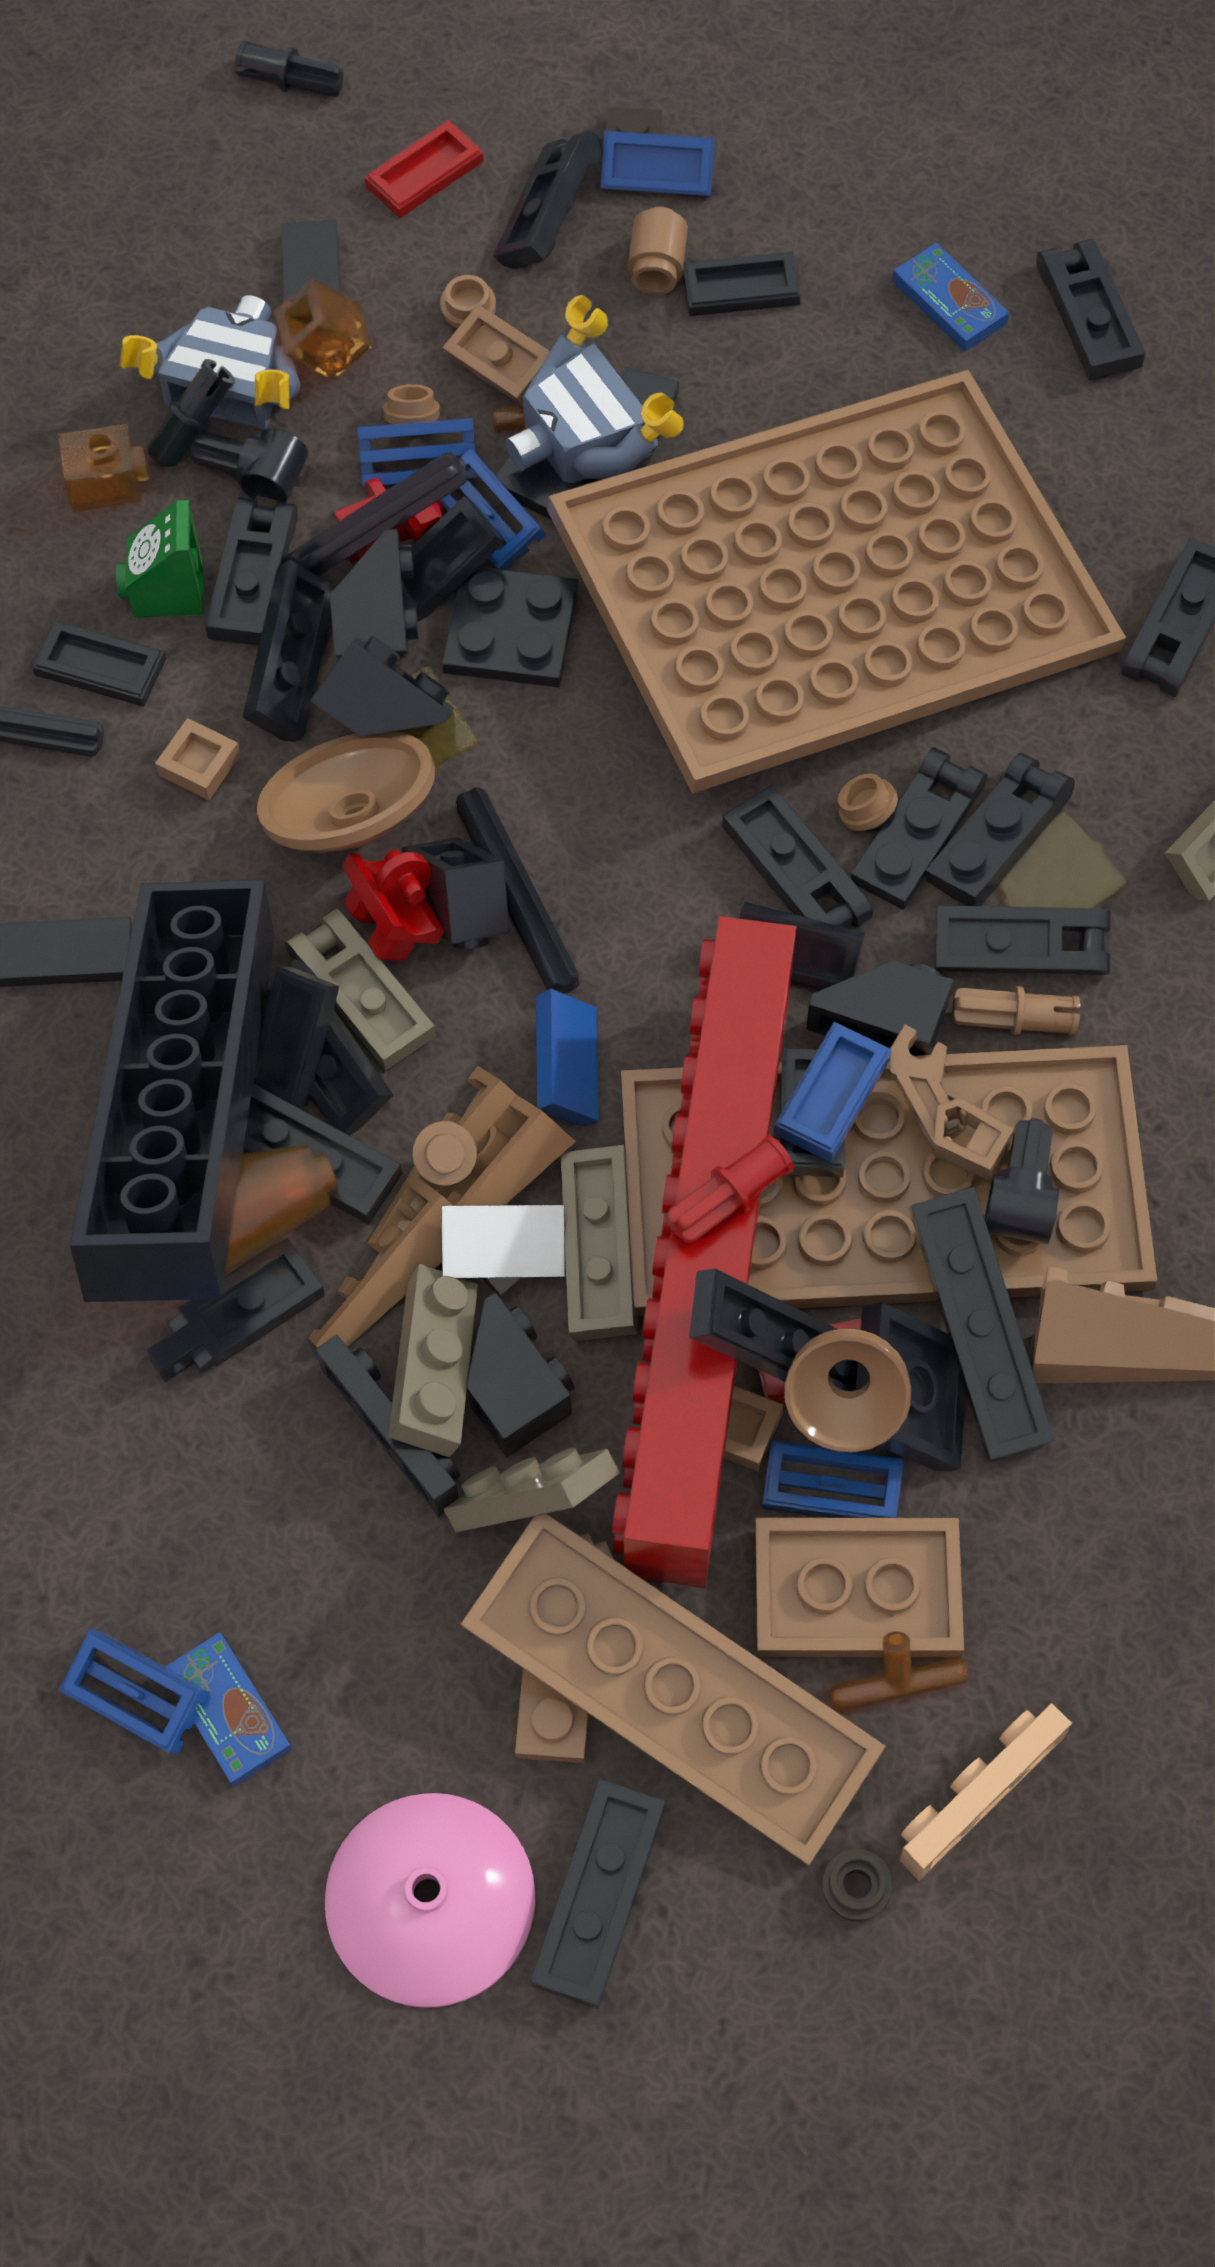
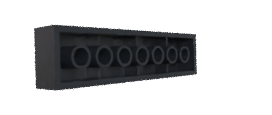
(175, 1095)

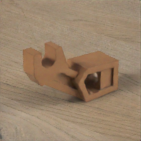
(923, 1090)

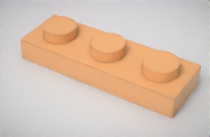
(981, 1789)

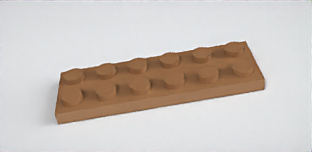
(673, 1686)

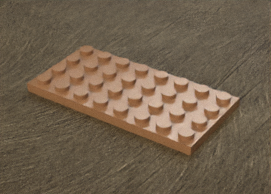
(854, 1233)

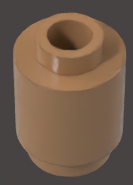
(657, 250)

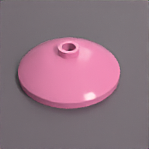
(437, 1948)

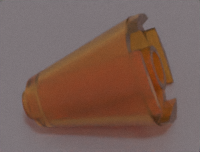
(275, 1197)

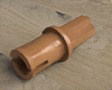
(1016, 1010)

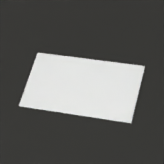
(503, 1241)

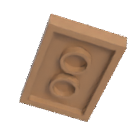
(852, 1580)

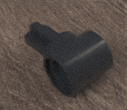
(263, 463)
(1023, 1196)

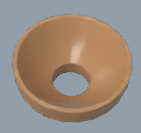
(847, 1418)

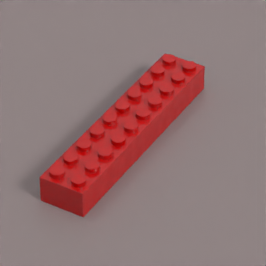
(689, 1387)

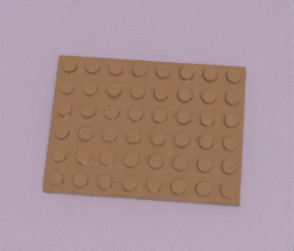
(832, 578)

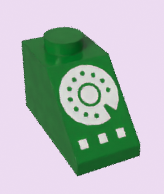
(164, 566)

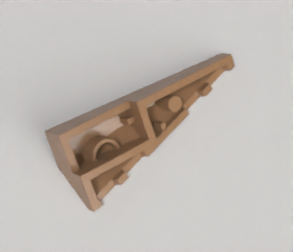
(512, 1149)
(1118, 1337)

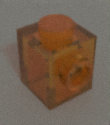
(322, 329)
(102, 467)

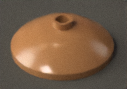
(346, 792)

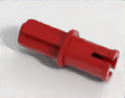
(729, 1190)

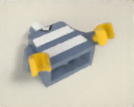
(239, 342)
(583, 410)

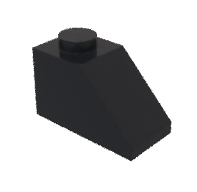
(465, 891)
(883, 1002)

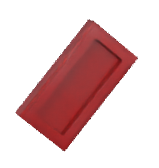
(424, 169)

